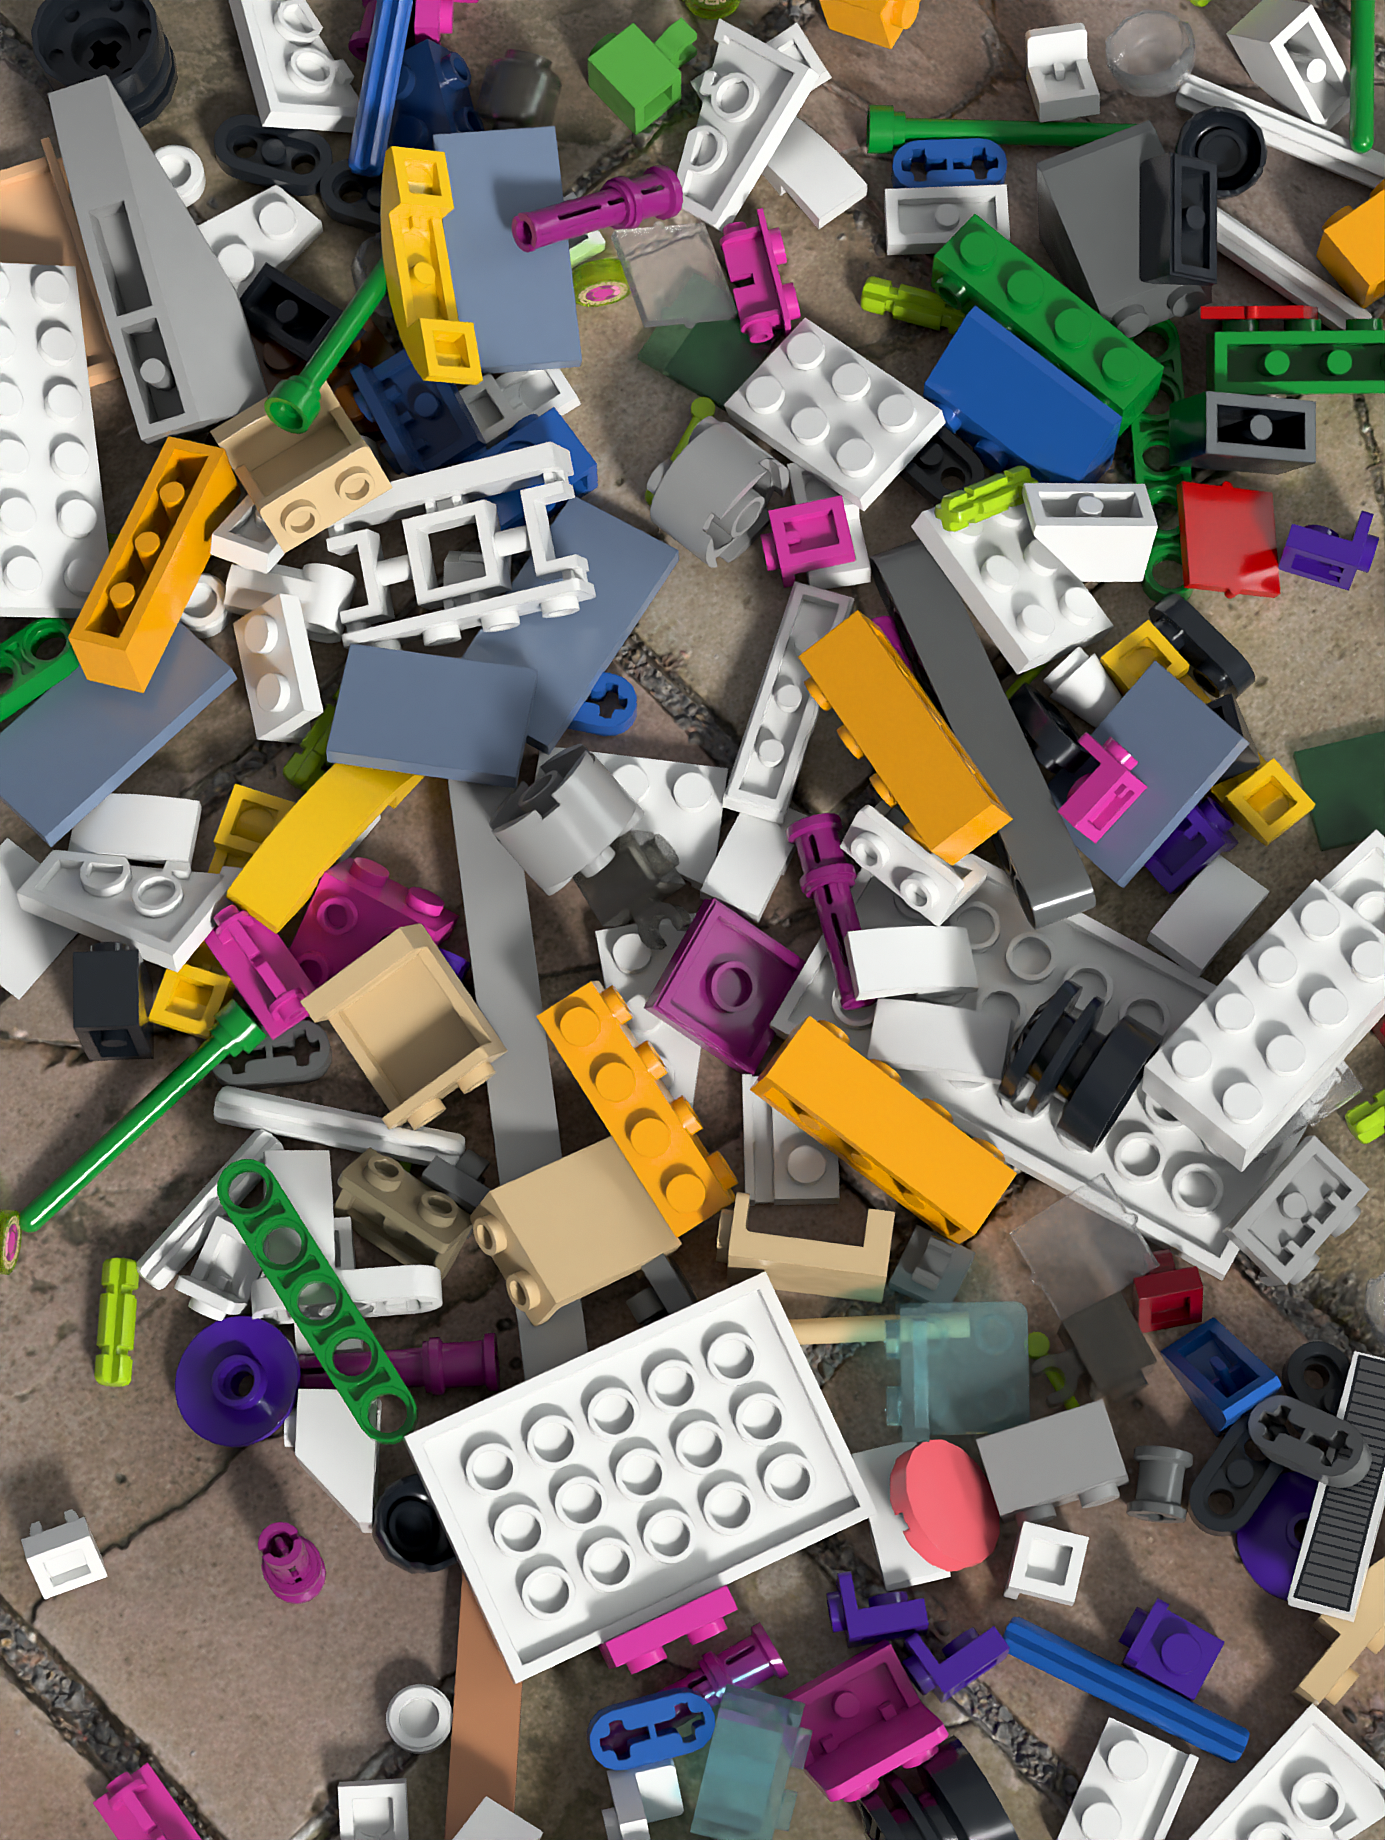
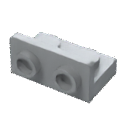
(1297, 1212)

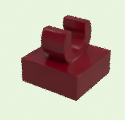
(1167, 1295)

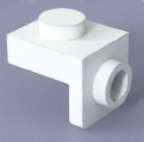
(1060, 73)
(222, 1274)
(640, 1798)

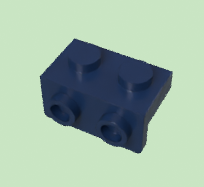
(432, 97)
(420, 419)

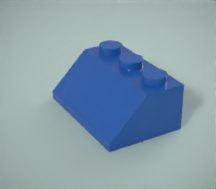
(1020, 406)

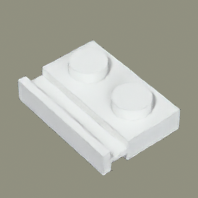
(783, 1160)
(1128, 1788)

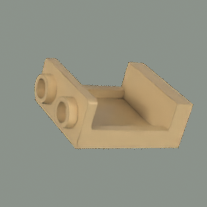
(302, 478)
(409, 1025)
(571, 1229)
(804, 1263)

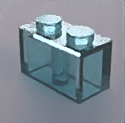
(749, 1766)

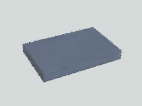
(432, 715)
(1179, 755)

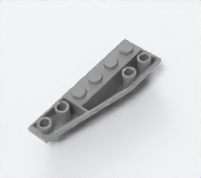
(156, 277)

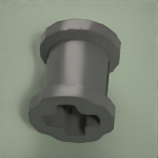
(1160, 1484)

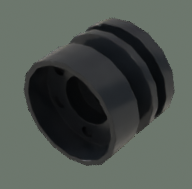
(87, 37)
(1078, 1065)
(952, 1805)

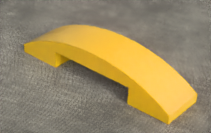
(417, 267)
(1259, 800)
(312, 838)
(201, 986)

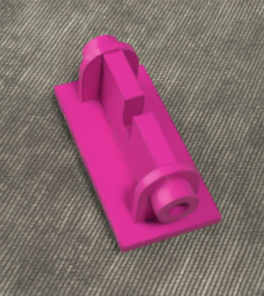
(755, 255)
(260, 969)
(143, 1809)

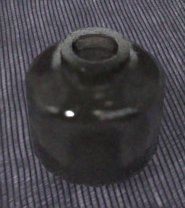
(519, 91)

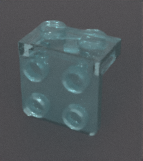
(957, 1368)

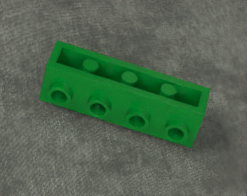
(1002, 281)
(1296, 359)

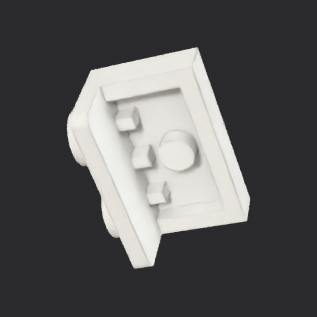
(278, 669)
(907, 868)

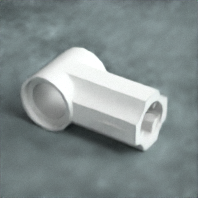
(320, 587)

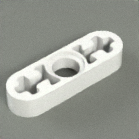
(373, 1291)

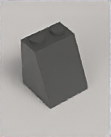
(1094, 230)

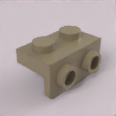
(401, 1213)

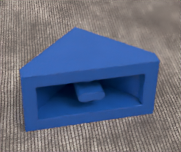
(1219, 1374)

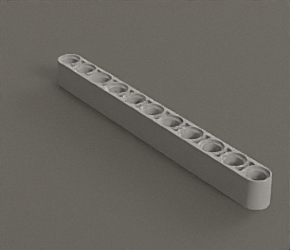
(510, 1001)

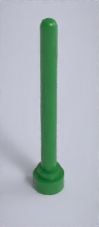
(1362, 75)
(891, 130)
(296, 401)
(230, 1035)

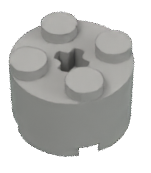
(716, 492)
(565, 819)

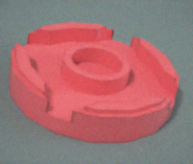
(945, 1505)

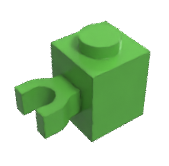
(640, 76)

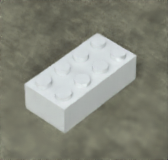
(1273, 1027)

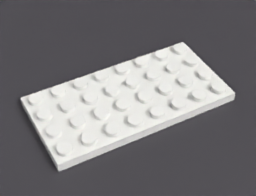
(1150, 1157)

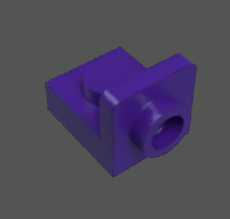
(1326, 558)
(1192, 845)
(887, 1617)
(1169, 1650)
(967, 1659)

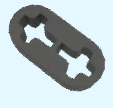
(280, 1070)
(1304, 1454)

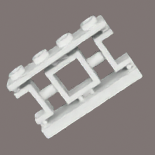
(446, 499)

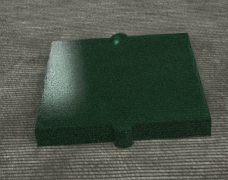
(708, 358)
(1347, 788)

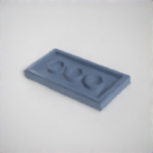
(513, 297)
(580, 646)
(94, 735)

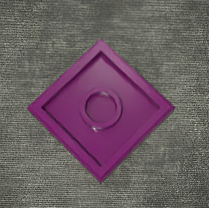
(725, 986)

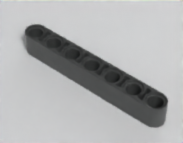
(969, 697)

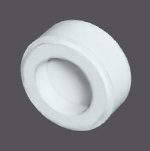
(183, 170)
(205, 609)
(419, 1719)

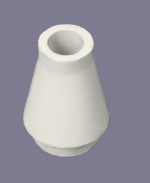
(1083, 687)

